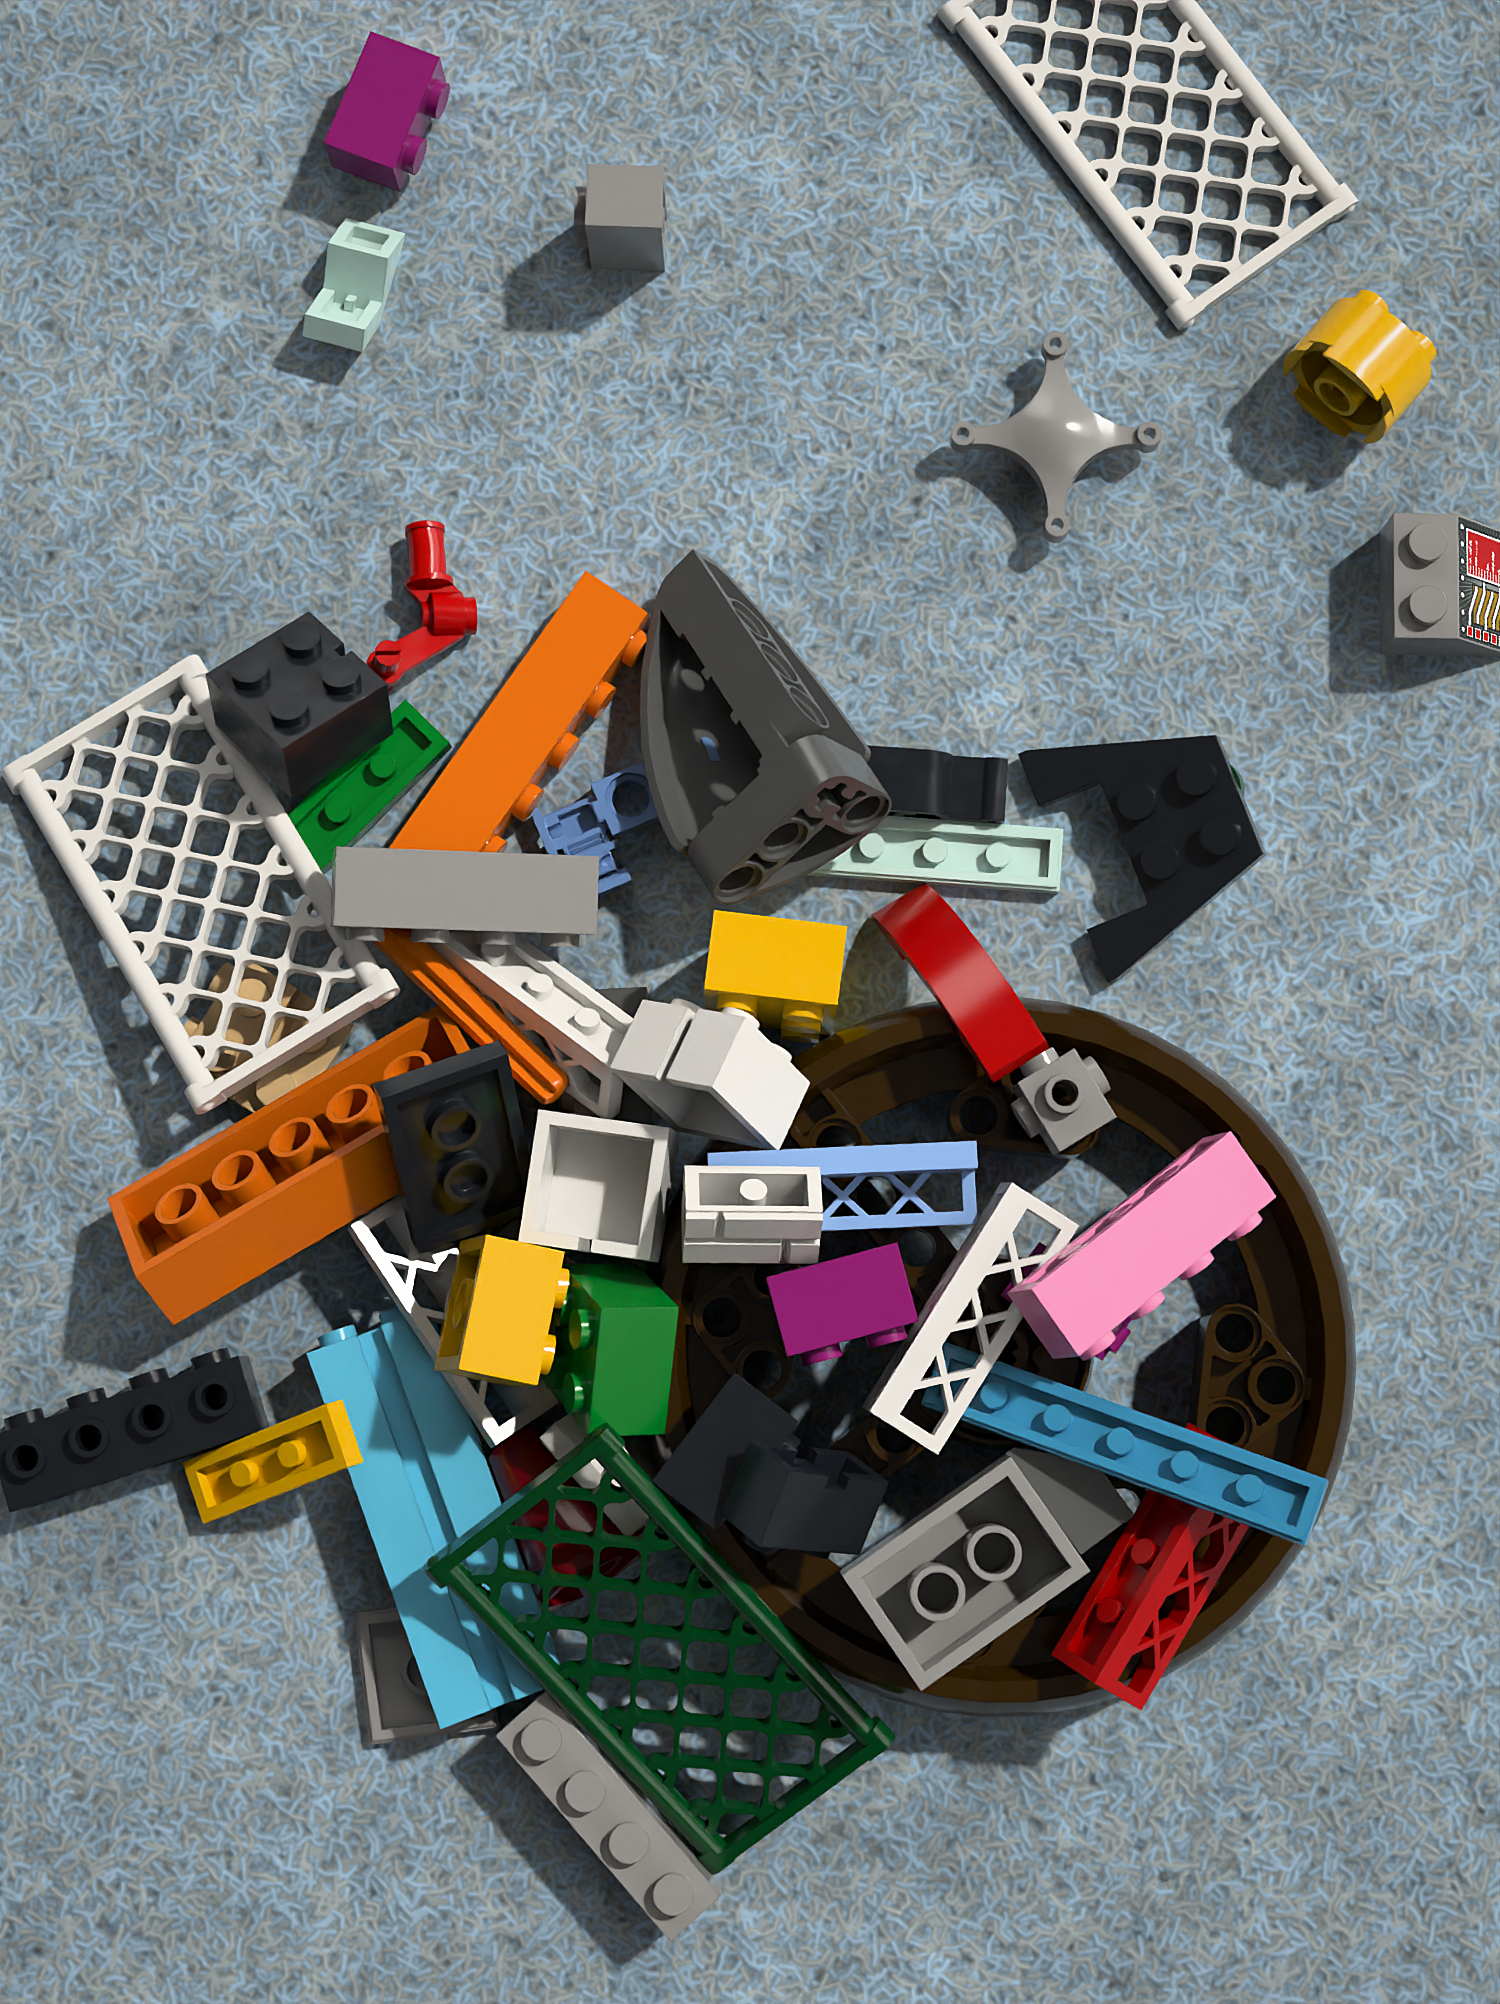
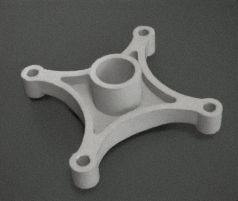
(1055, 437)

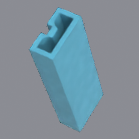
(419, 1492)

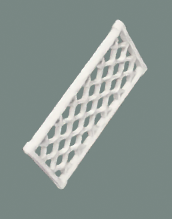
(1182, 307)
(24, 780)

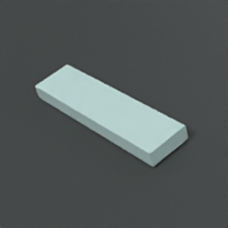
(954, 855)

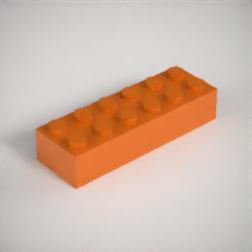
(273, 1177)

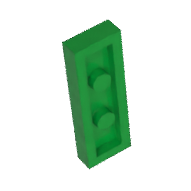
(368, 786)

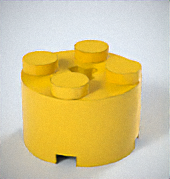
(1360, 367)

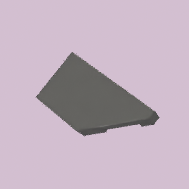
(1075, 1496)

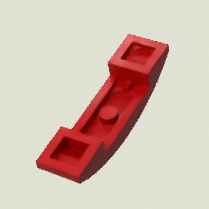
(962, 980)

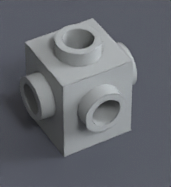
(1055, 1123)

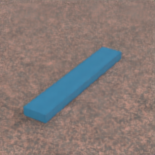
(1138, 1448)

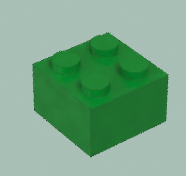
(614, 1349)

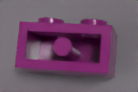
(387, 112)
(842, 1302)

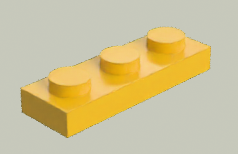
(273, 1461)

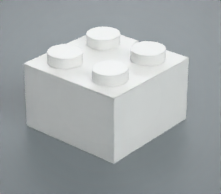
(711, 1073)
(599, 1185)

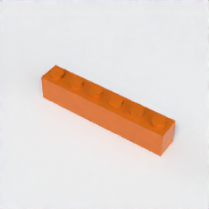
(531, 723)

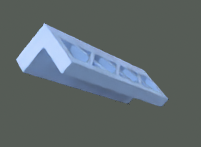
(878, 1161)

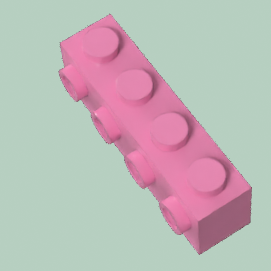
(1142, 1247)

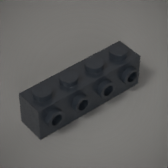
(130, 1431)

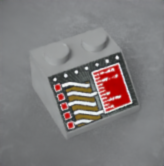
(1439, 586)

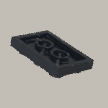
(456, 1145)

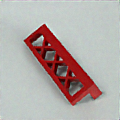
(1125, 1599)

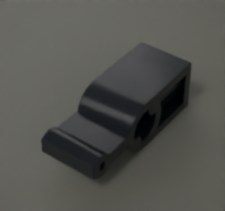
(941, 785)

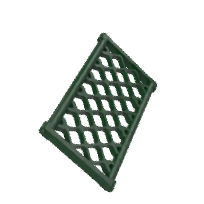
(712, 1850)

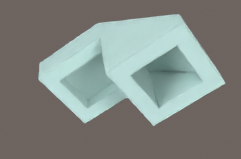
(355, 285)

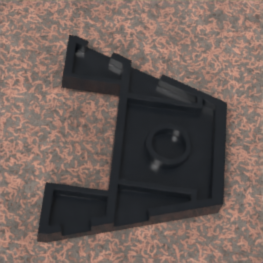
(1177, 820)

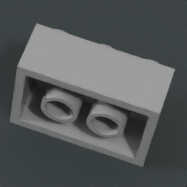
(964, 1571)

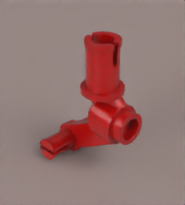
(443, 609)

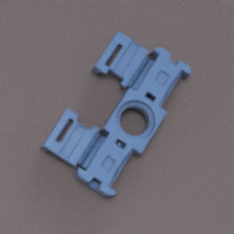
(579, 833)

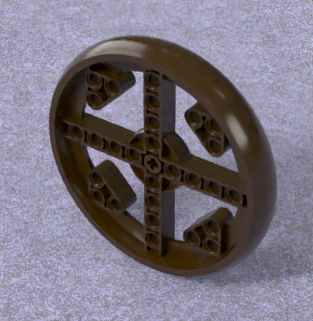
(1298, 1326)

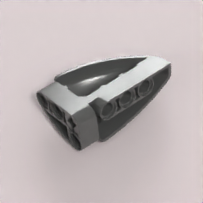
(791, 762)

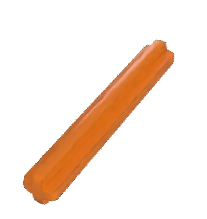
(474, 1013)

